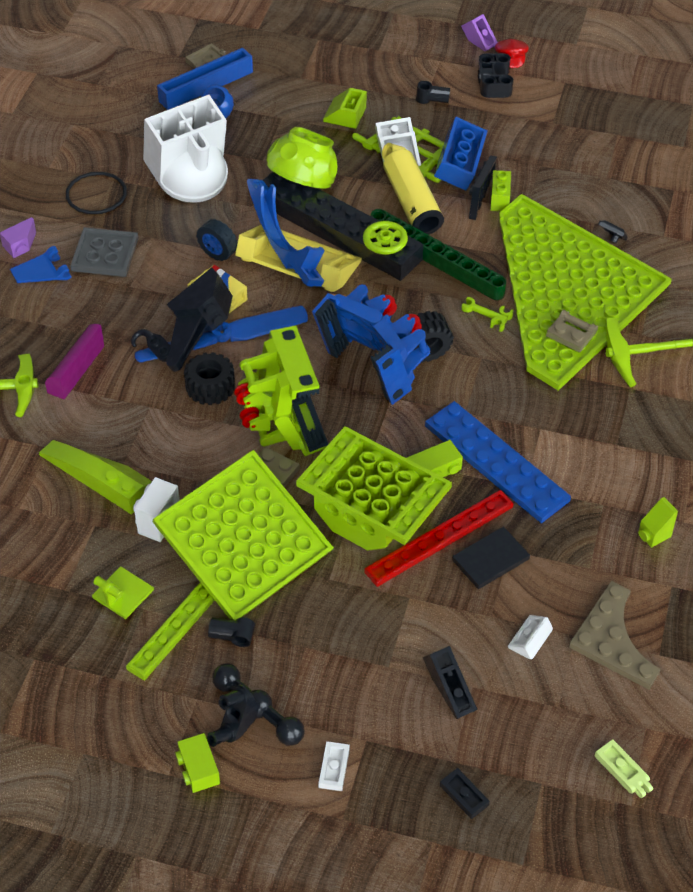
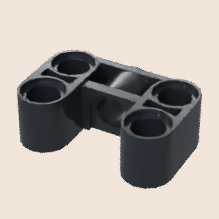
(493, 75)

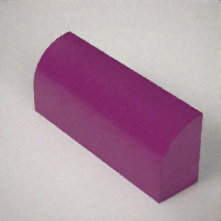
(75, 362)

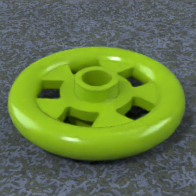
(385, 237)

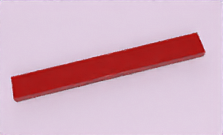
(438, 538)

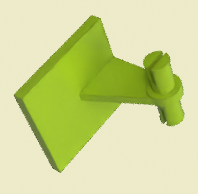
(121, 592)

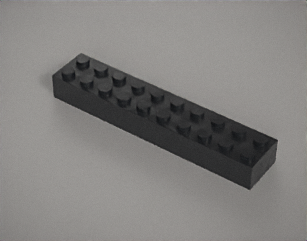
(340, 225)

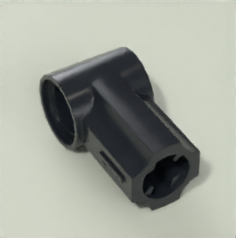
(427, 93)
(238, 631)

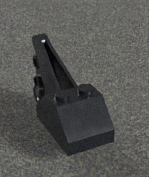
(196, 309)

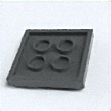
(104, 252)

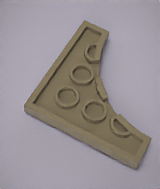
(607, 642)

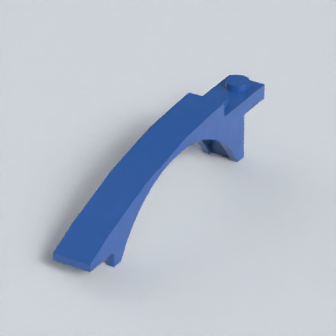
(302, 261)

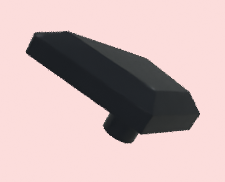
(614, 230)

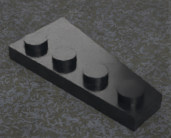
(480, 186)

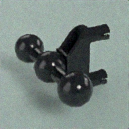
(244, 707)

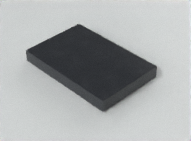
(490, 557)

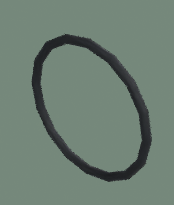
(96, 211)

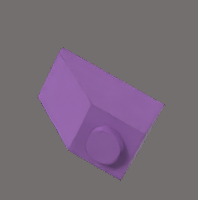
(479, 33)
(19, 237)

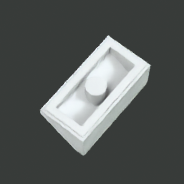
(531, 636)

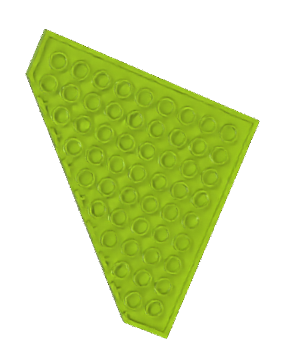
(568, 269)

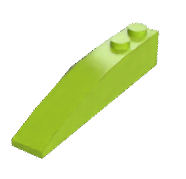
(106, 477)

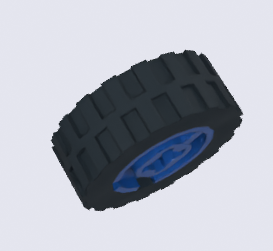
(216, 239)

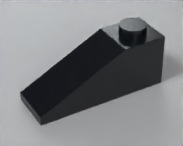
(450, 681)

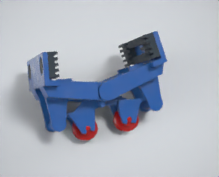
(369, 323)

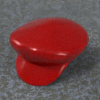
(515, 49)

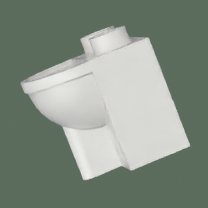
(187, 150)

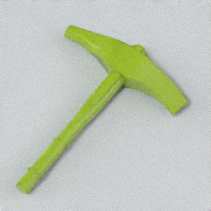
(620, 351)
(23, 383)

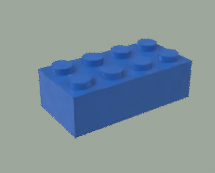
(460, 153)

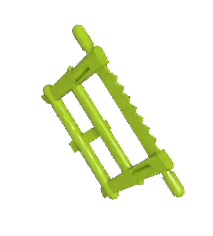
(372, 143)

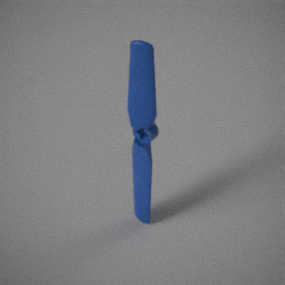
(243, 329)

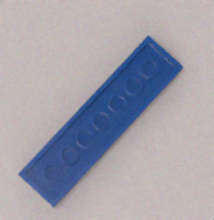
(498, 462)

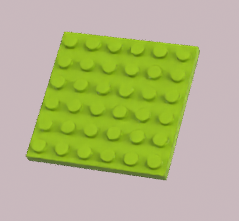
(242, 535)

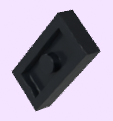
(464, 793)

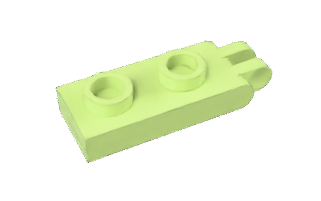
(624, 769)

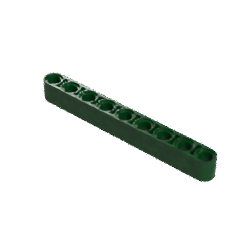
(452, 261)

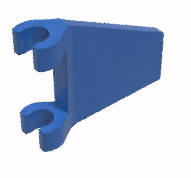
(41, 268)

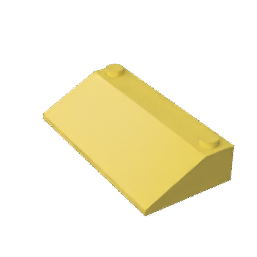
(333, 266)

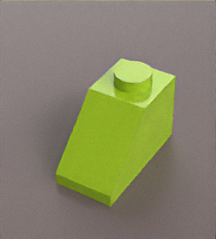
(658, 523)

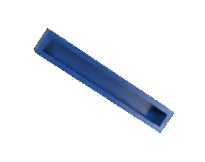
(194, 82)

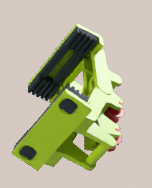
(282, 395)

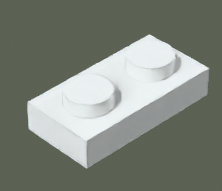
(334, 766)

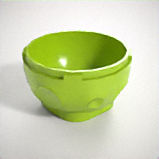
(304, 158)

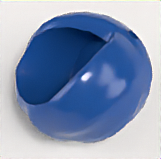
(221, 97)

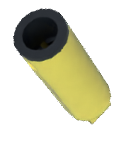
(411, 189)

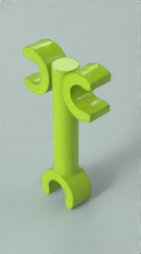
(496, 318)

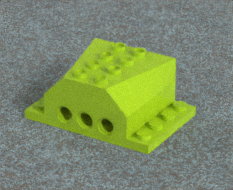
(371, 491)

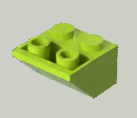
(347, 108)

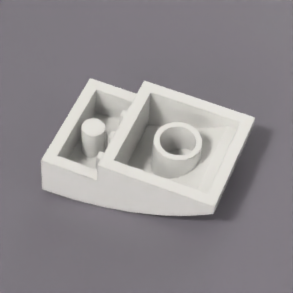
(398, 133)

